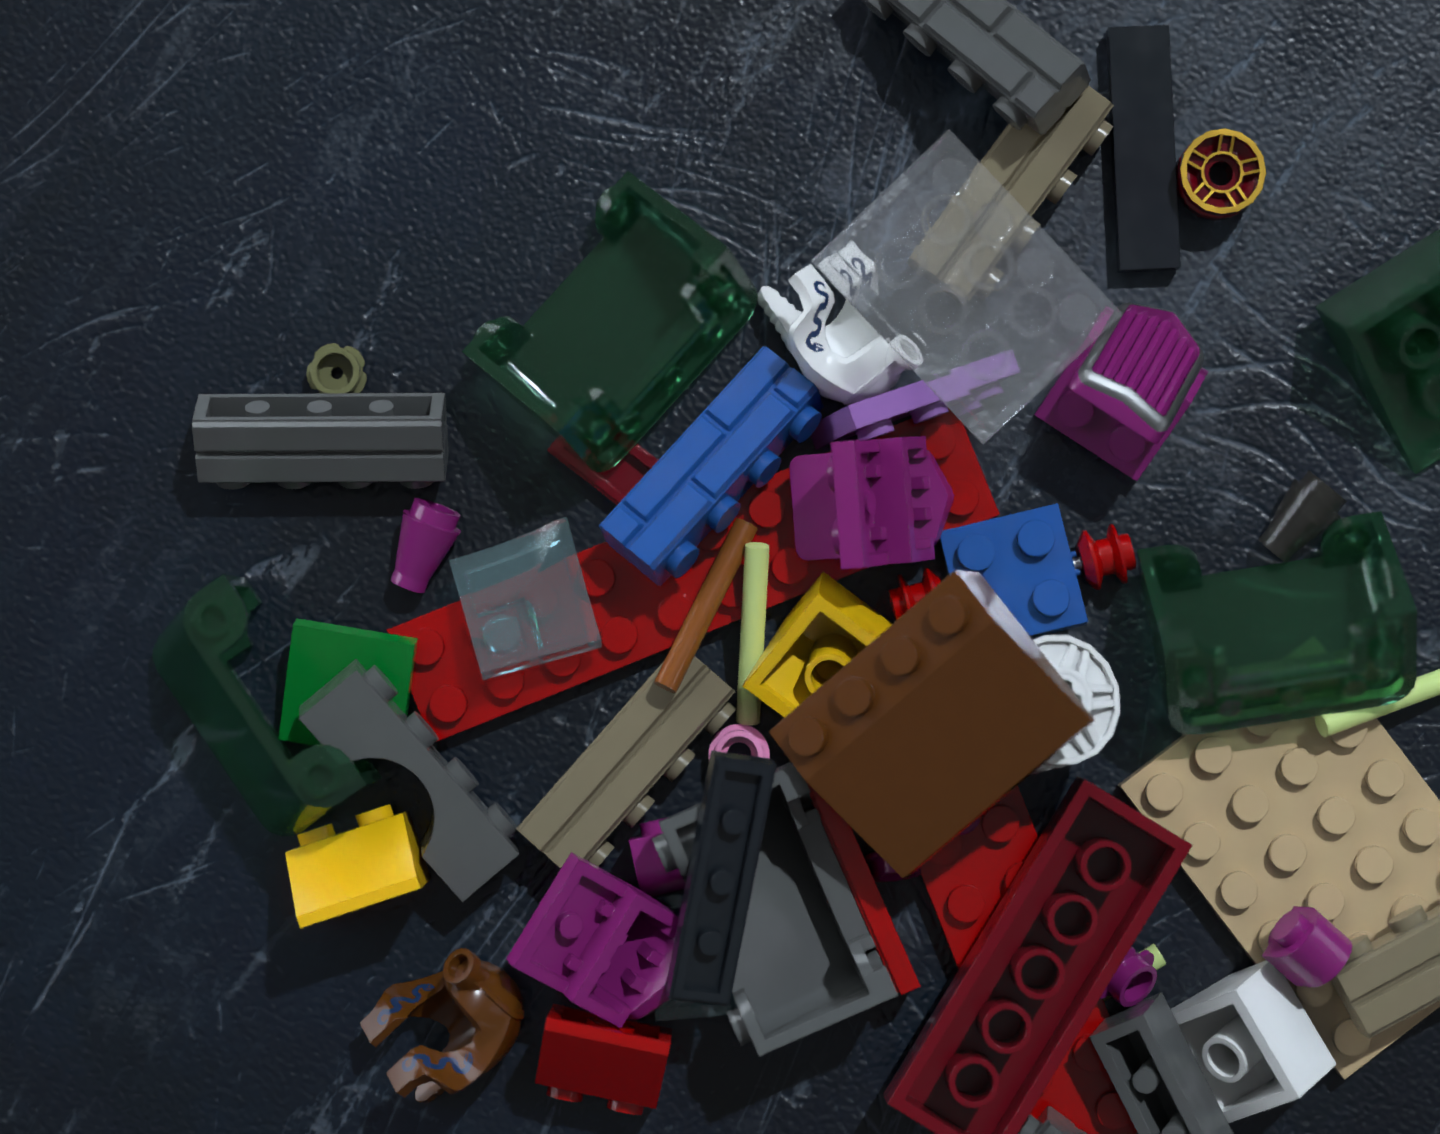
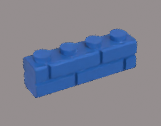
(713, 467)

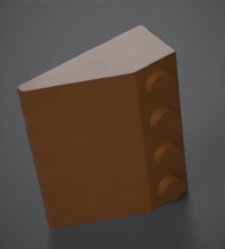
(932, 722)

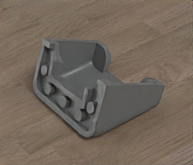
(803, 937)

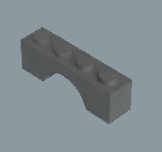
(464, 837)

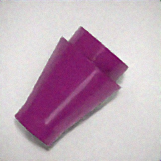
(424, 541)

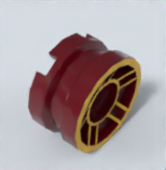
(1243, 168)

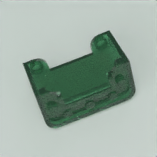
(621, 327)
(1282, 634)
(195, 664)

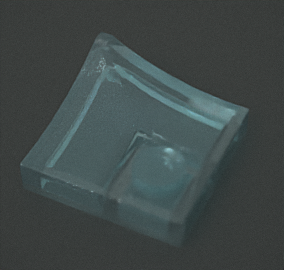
(526, 601)

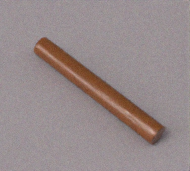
(705, 606)

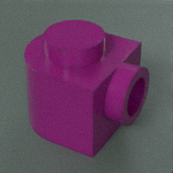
(648, 865)
(1307, 947)

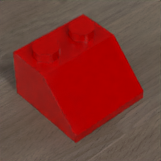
(602, 1060)

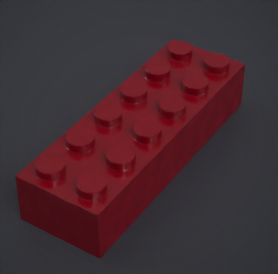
(1038, 967)

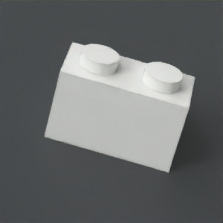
(1253, 1041)

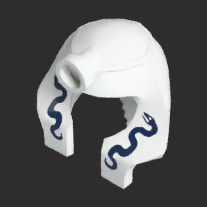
(842, 359)

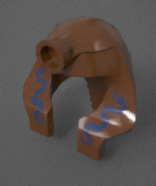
(476, 1006)

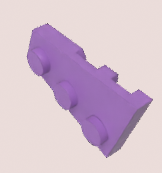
(875, 415)

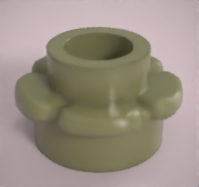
(333, 356)

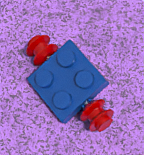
(1028, 567)

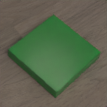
(323, 651)

